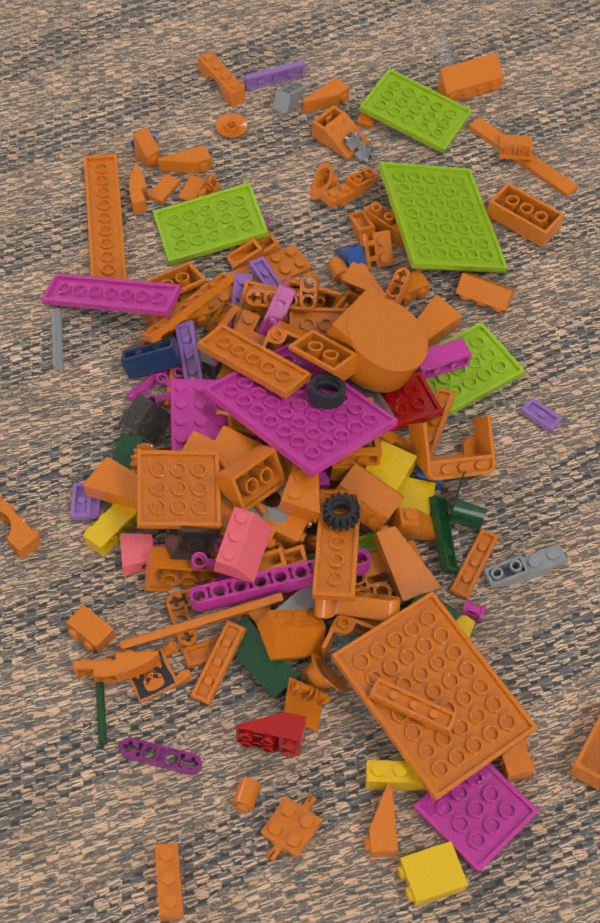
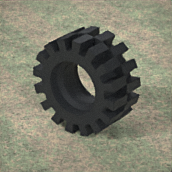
(341, 501)

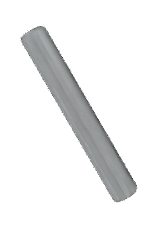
(57, 341)

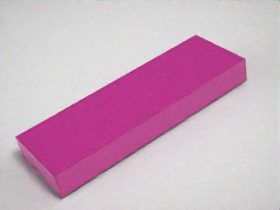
(278, 308)

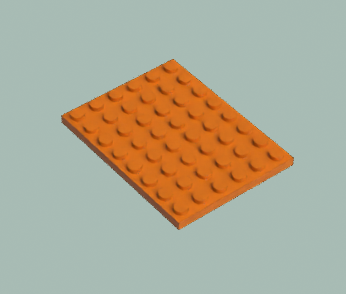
(436, 659)

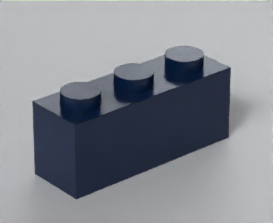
(151, 358)

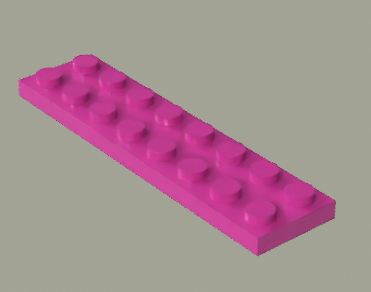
(112, 294)

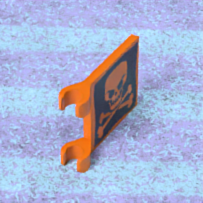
(160, 677)

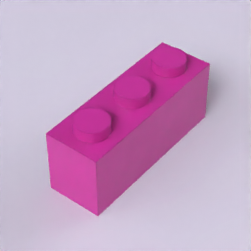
(445, 358)

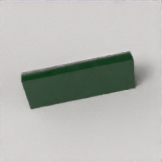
(270, 673)

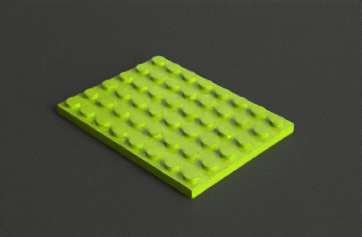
(442, 218)

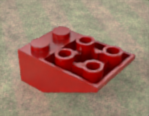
(273, 733)

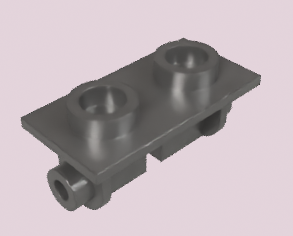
(355, 141)

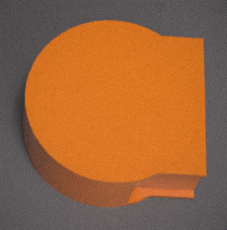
(384, 337)

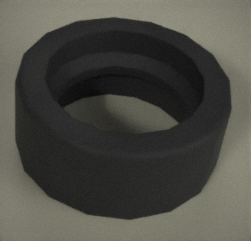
(322, 400)

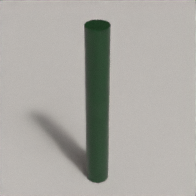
(101, 713)

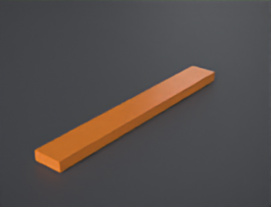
(536, 166)
(202, 622)

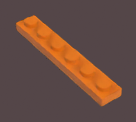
(187, 307)

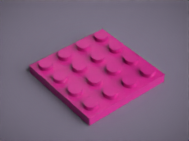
(478, 816)

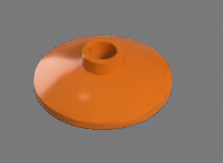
(231, 125)

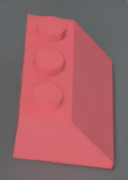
(243, 545)

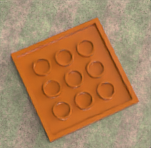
(178, 489)

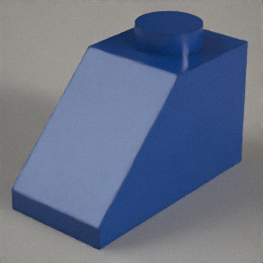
(351, 253)

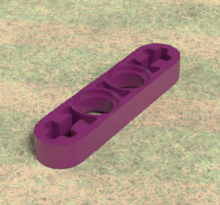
(159, 759)

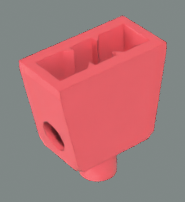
(135, 551)

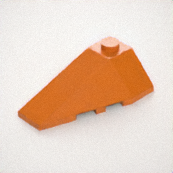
(166, 573)

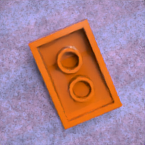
(359, 279)

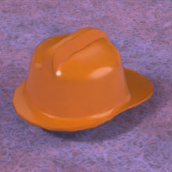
(324, 180)
(322, 676)

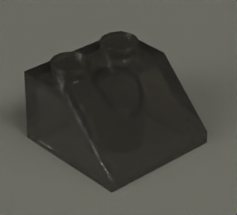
(145, 420)
(188, 540)

